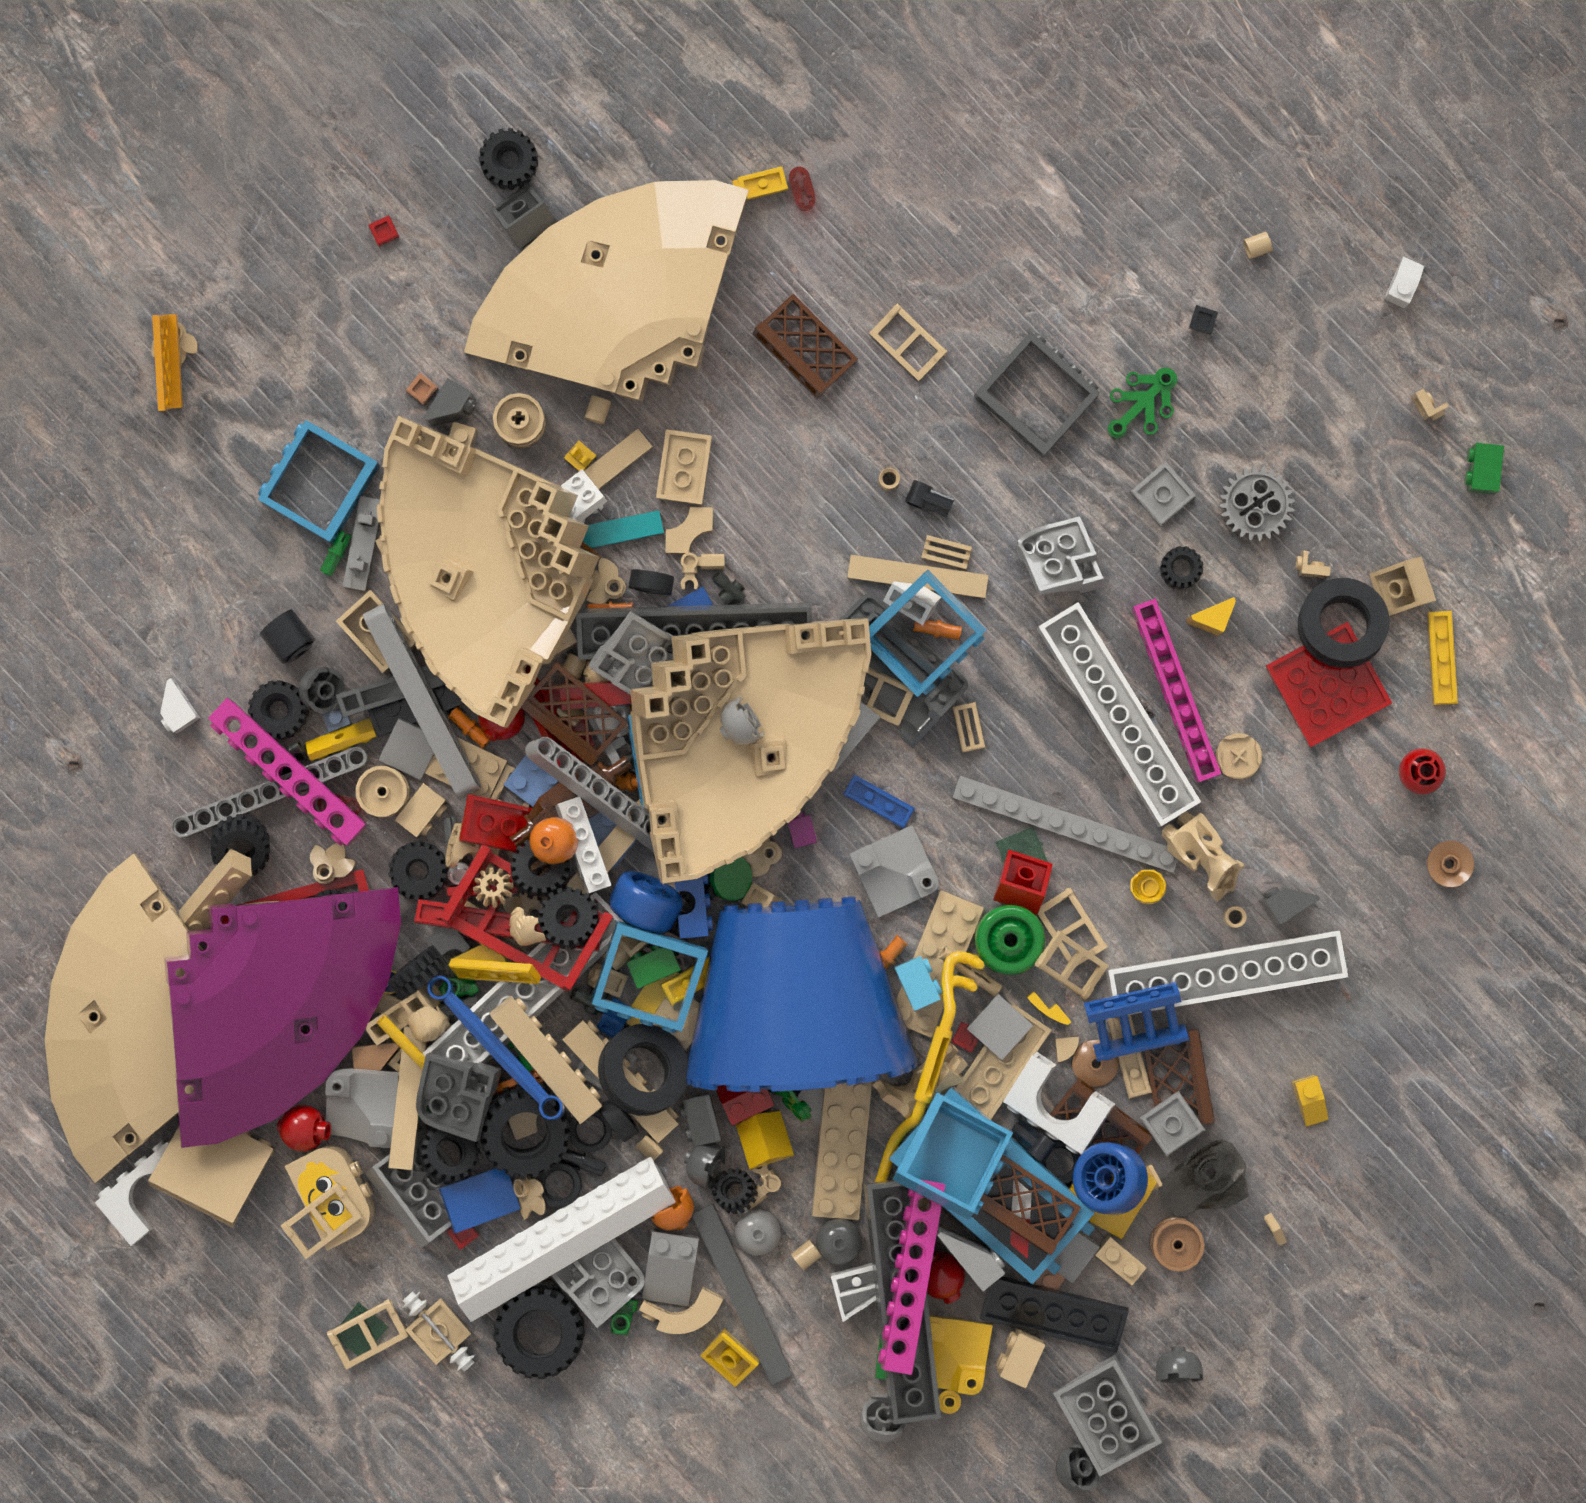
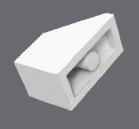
(1404, 282)
(919, 607)
(176, 708)

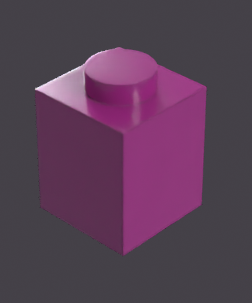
(802, 831)

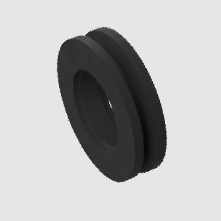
(1355, 594)
(617, 1086)

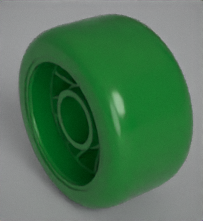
(990, 939)

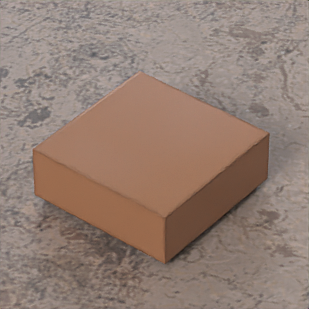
(422, 389)

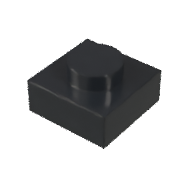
(1203, 320)

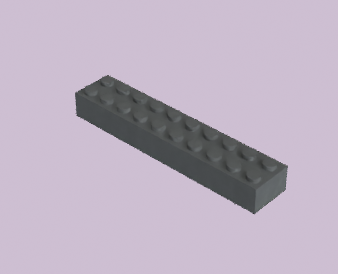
(599, 624)
(915, 1395)

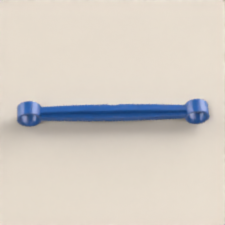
(495, 1047)

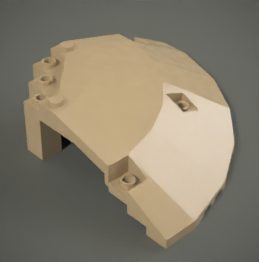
(631, 306)
(508, 560)
(726, 795)
(121, 1069)

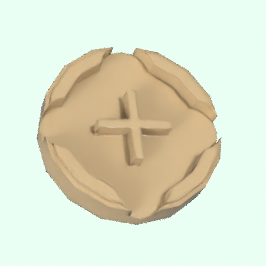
(1238, 756)

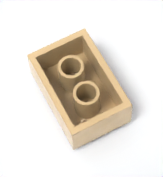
(355, 626)

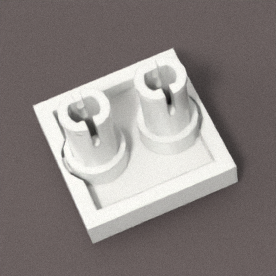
(588, 498)

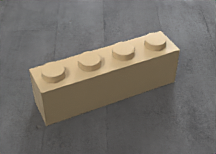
(216, 889)

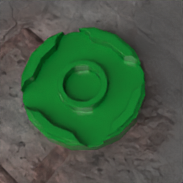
(732, 880)

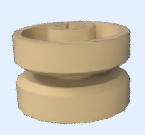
(515, 407)
(396, 794)

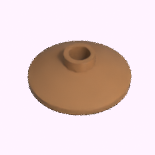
(1462, 863)
(1083, 1068)

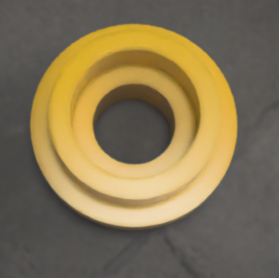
(949, 1394)

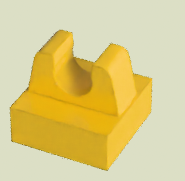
(580, 456)

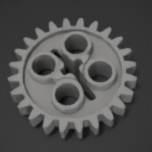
(1267, 520)

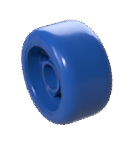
(645, 902)
(1094, 1174)

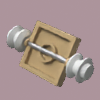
(438, 1331)

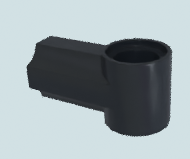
(924, 497)
(1035, 1142)

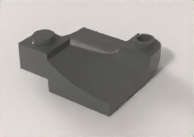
(456, 1095)

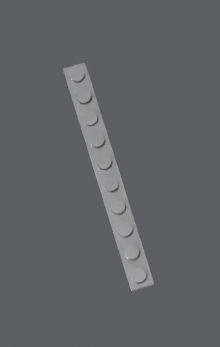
(1064, 824)

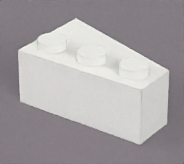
(854, 1289)

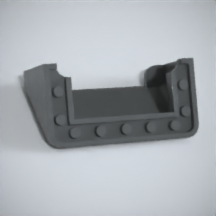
(920, 660)

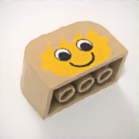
(317, 1174)

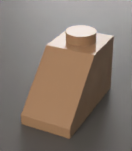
(372, 1056)

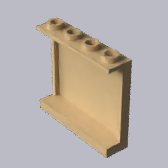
(212, 1176)

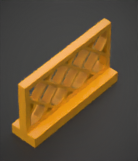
(167, 361)

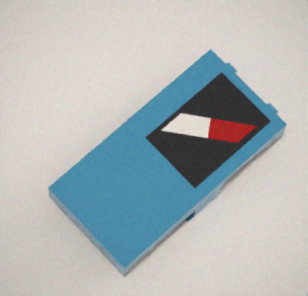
(959, 1158)

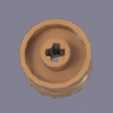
(1182, 1256)

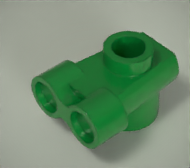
(463, 986)
(625, 1312)

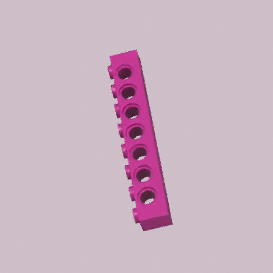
(1175, 690)
(230, 711)
(904, 1361)

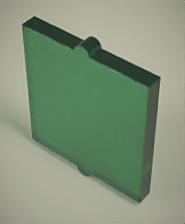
(1023, 842)
(354, 1337)

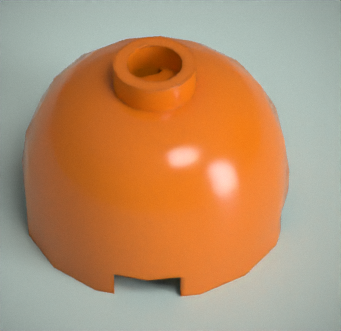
(553, 840)
(678, 1214)

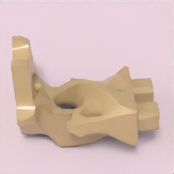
(1189, 841)
(903, 1096)

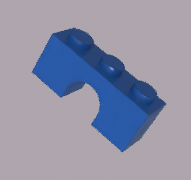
(696, 922)

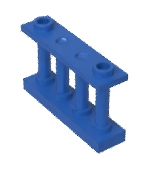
(1130, 1003)

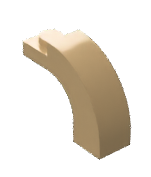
(685, 1321)

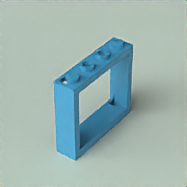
(350, 500)
(944, 669)
(660, 940)
(972, 1120)

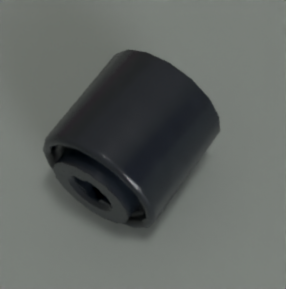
(287, 637)

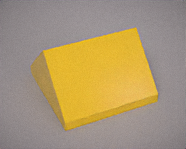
(1213, 618)
(764, 1139)
(730, 1357)

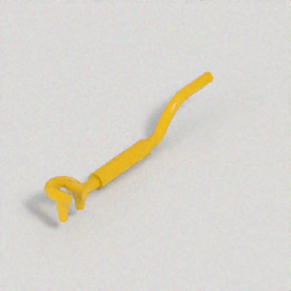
(936, 1053)

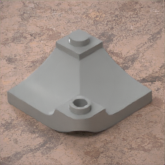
(1060, 558)
(629, 653)
(894, 871)
(362, 1105)
(600, 1281)

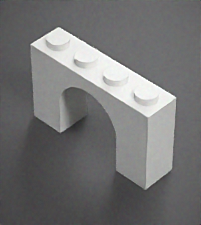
(1026, 1099)
(119, 1203)

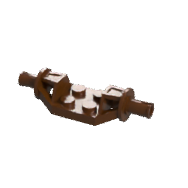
(546, 803)

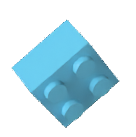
(918, 983)

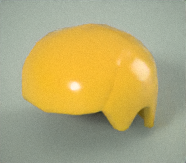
(1148, 886)

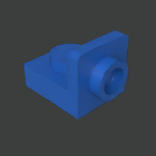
(611, 1023)

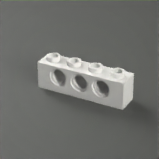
(587, 856)

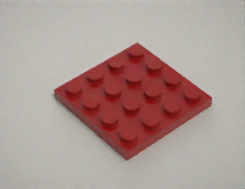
(1324, 696)

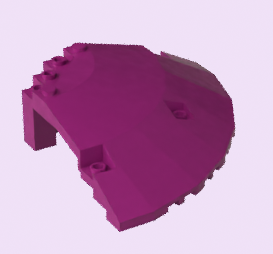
(253, 991)

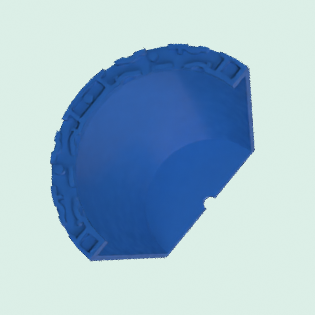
(796, 1002)

